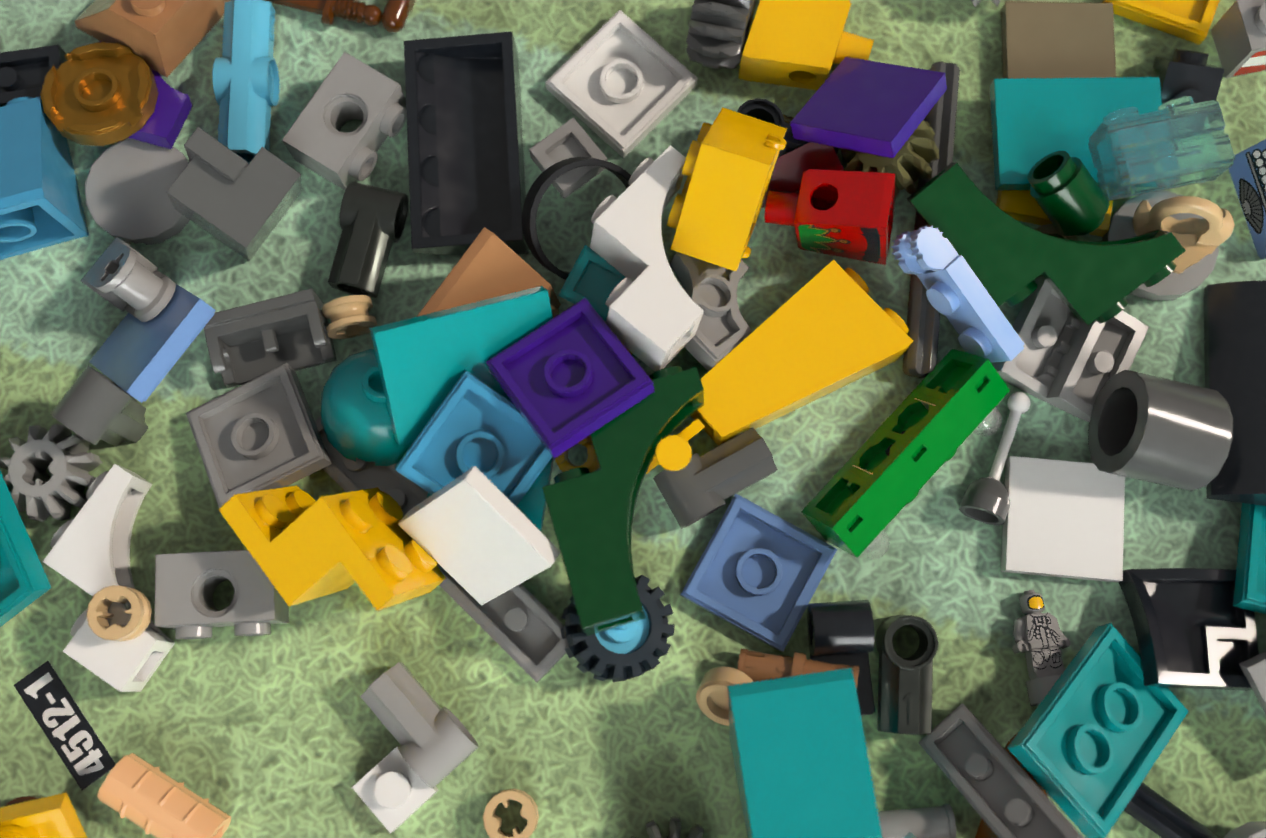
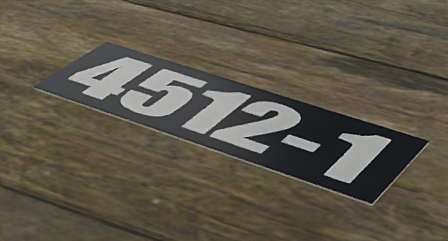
(65, 725)

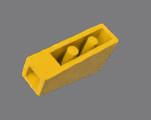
(801, 353)

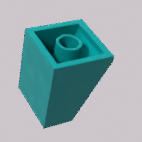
(802, 757)

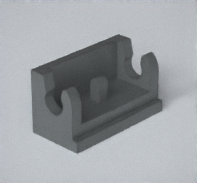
(268, 334)

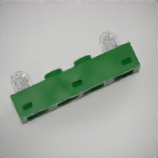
(907, 452)

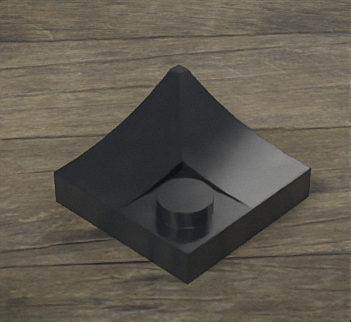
(1189, 627)

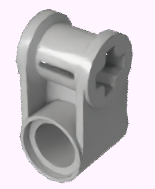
(130, 281)

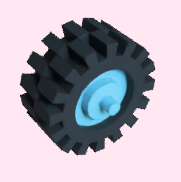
(624, 650)

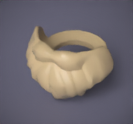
(1196, 235)

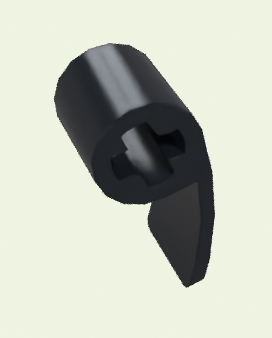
(844, 636)

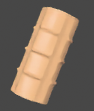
(160, 802)

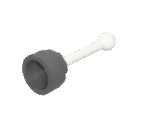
(987, 497)

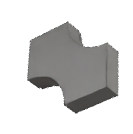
(716, 293)

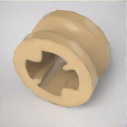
(349, 316)
(98, 613)
(528, 811)

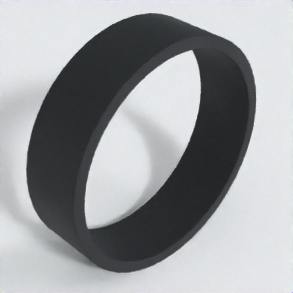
(537, 191)

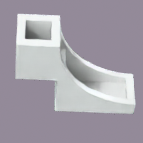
(648, 306)
(96, 555)

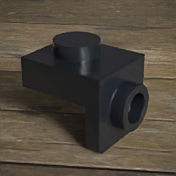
(1188, 76)

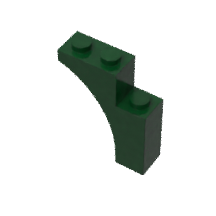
(1010, 255)
(597, 508)

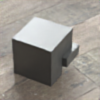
(231, 198)

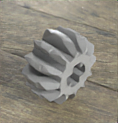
(67, 461)

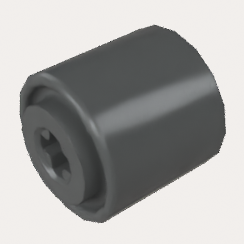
(1160, 431)

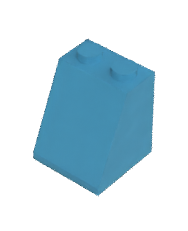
(36, 182)

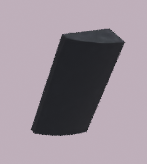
(464, 142)
(1238, 372)

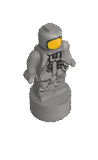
(1040, 640)

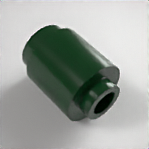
(1067, 194)

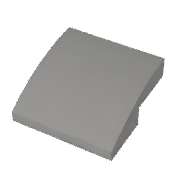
(1066, 358)

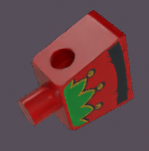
(839, 213)

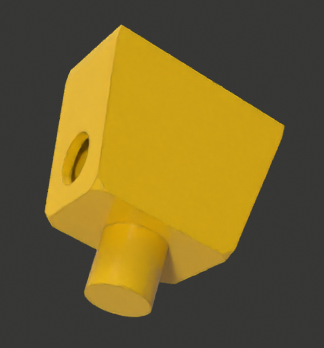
(799, 42)

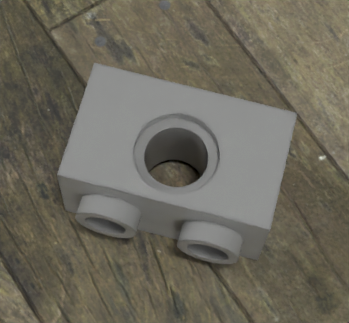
(347, 94)
(187, 587)

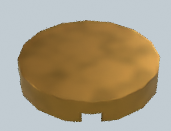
(99, 94)

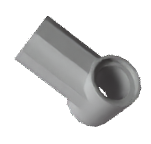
(429, 736)

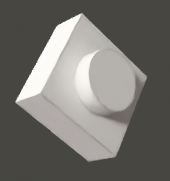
(393, 790)

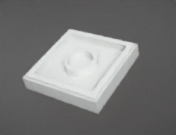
(621, 83)
(1063, 520)
(479, 536)

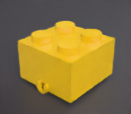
(724, 187)

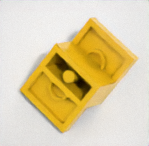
(331, 544)

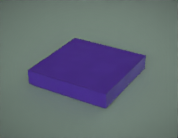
(869, 106)
(570, 377)

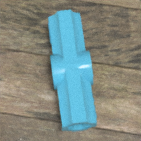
(246, 77)

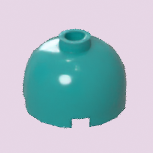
(357, 412)

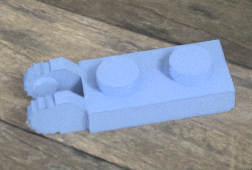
(957, 294)

